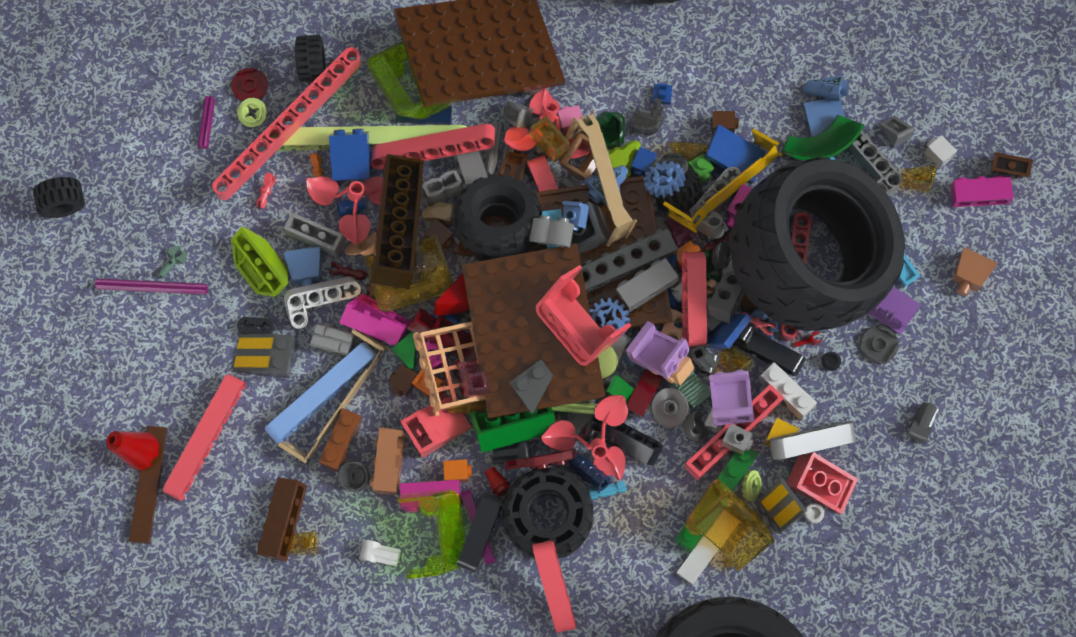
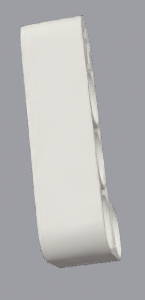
(322, 297)

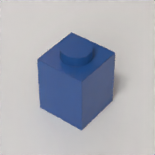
(642, 162)

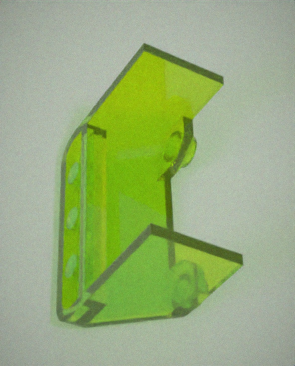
(385, 69)
(447, 508)

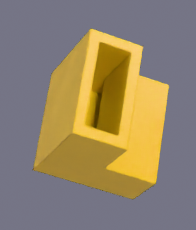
(779, 429)

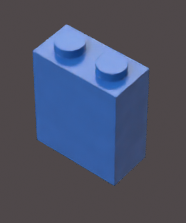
(350, 155)

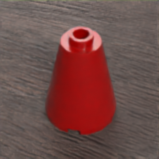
(134, 448)

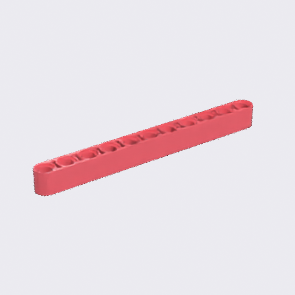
(287, 131)

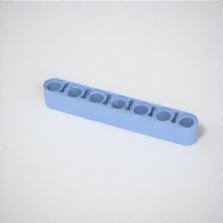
(318, 394)

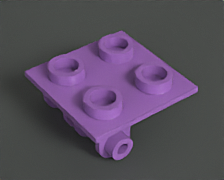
(895, 310)

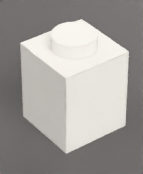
(940, 151)

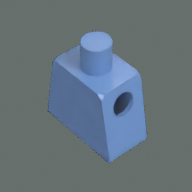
(304, 265)

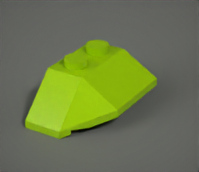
(258, 263)

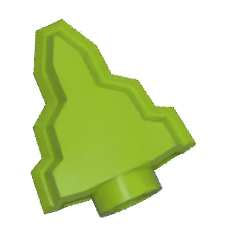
(624, 155)

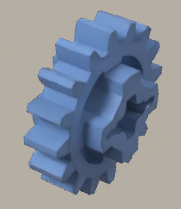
(664, 179)
(613, 308)

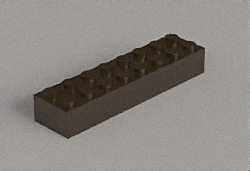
(397, 222)

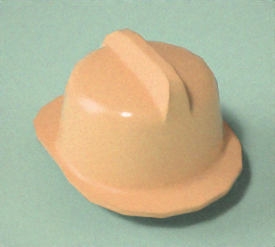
(364, 248)

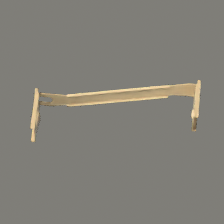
(621, 219)
(302, 455)

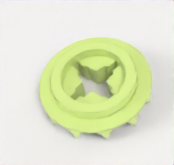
(243, 112)
(751, 485)

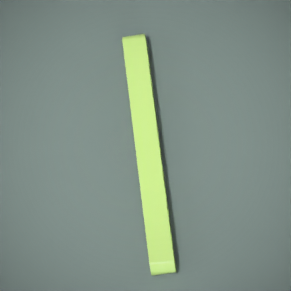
(318, 137)

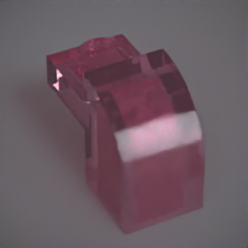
(680, 233)
(471, 380)

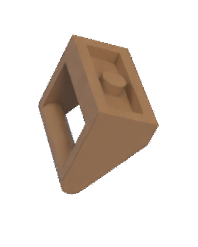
(588, 164)

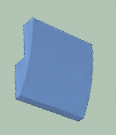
(821, 114)

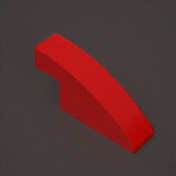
(453, 300)

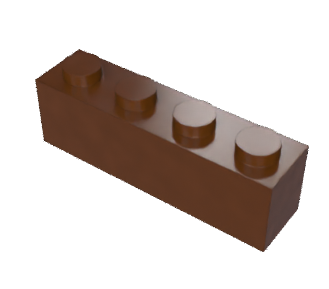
(282, 519)

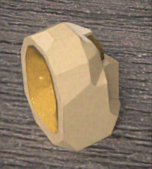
(441, 211)

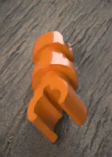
(316, 161)

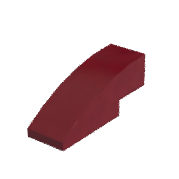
(425, 322)
(644, 393)

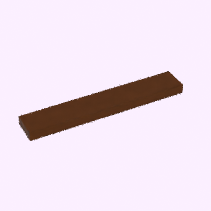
(148, 491)

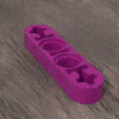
(471, 511)

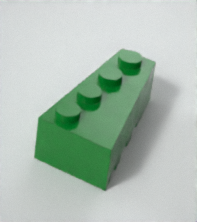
(511, 428)

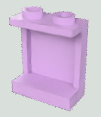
(657, 351)
(731, 398)

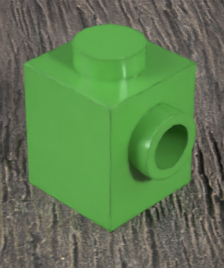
(702, 167)

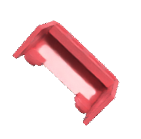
(572, 323)

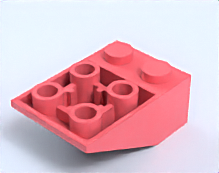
(432, 431)

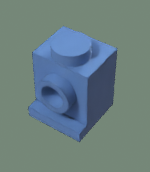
(576, 213)

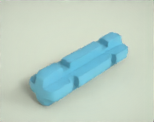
(610, 490)

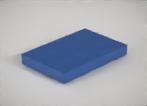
(732, 151)
(725, 334)

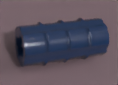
(590, 473)

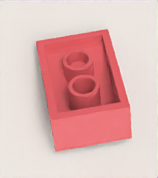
(821, 481)

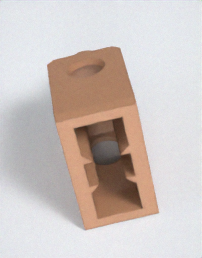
(972, 271)

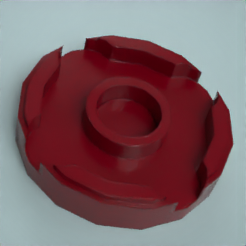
(255, 88)

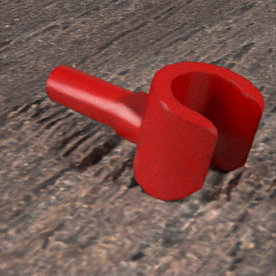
(810, 340)

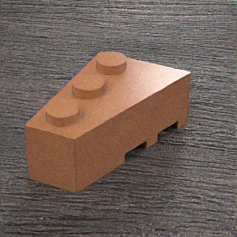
(388, 461)

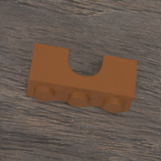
(339, 440)

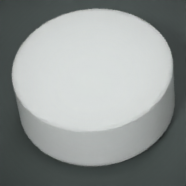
(814, 513)

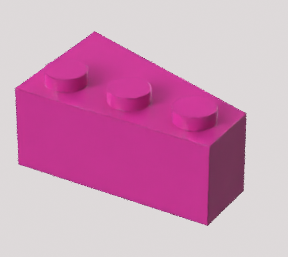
(366, 317)

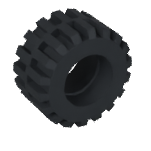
(309, 57)
(58, 197)
(686, 197)

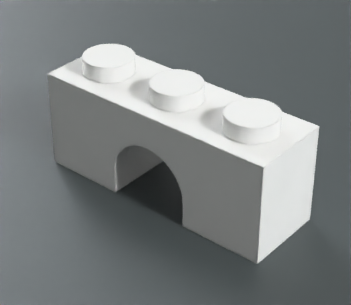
(795, 397)

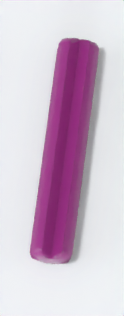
(206, 122)

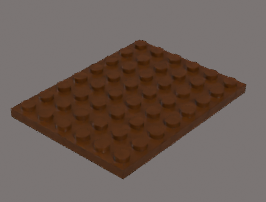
(477, 49)
(640, 207)
(514, 337)

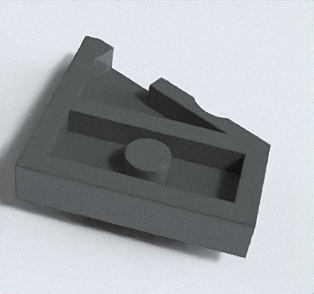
(532, 384)

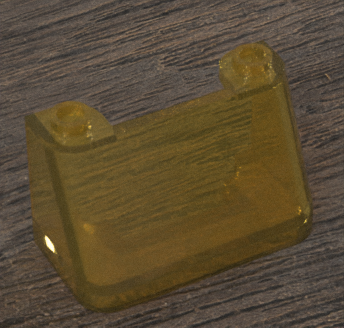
(433, 282)
(729, 525)

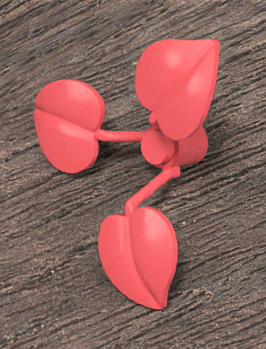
(543, 106)
(354, 226)
(610, 410)

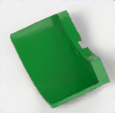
(828, 143)

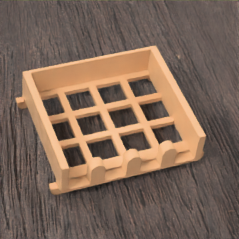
(429, 373)

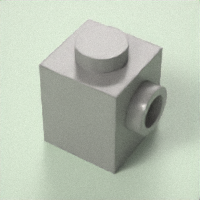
(737, 439)

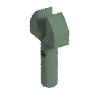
(173, 260)

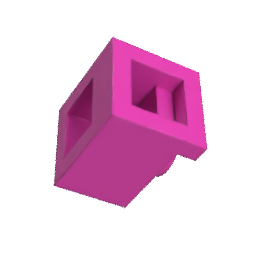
(436, 362)

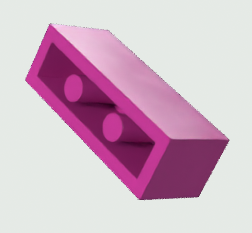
(981, 191)
(408, 488)

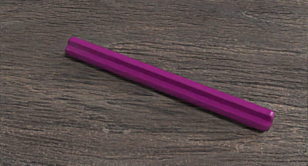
(151, 286)

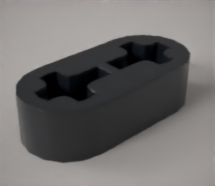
(255, 322)

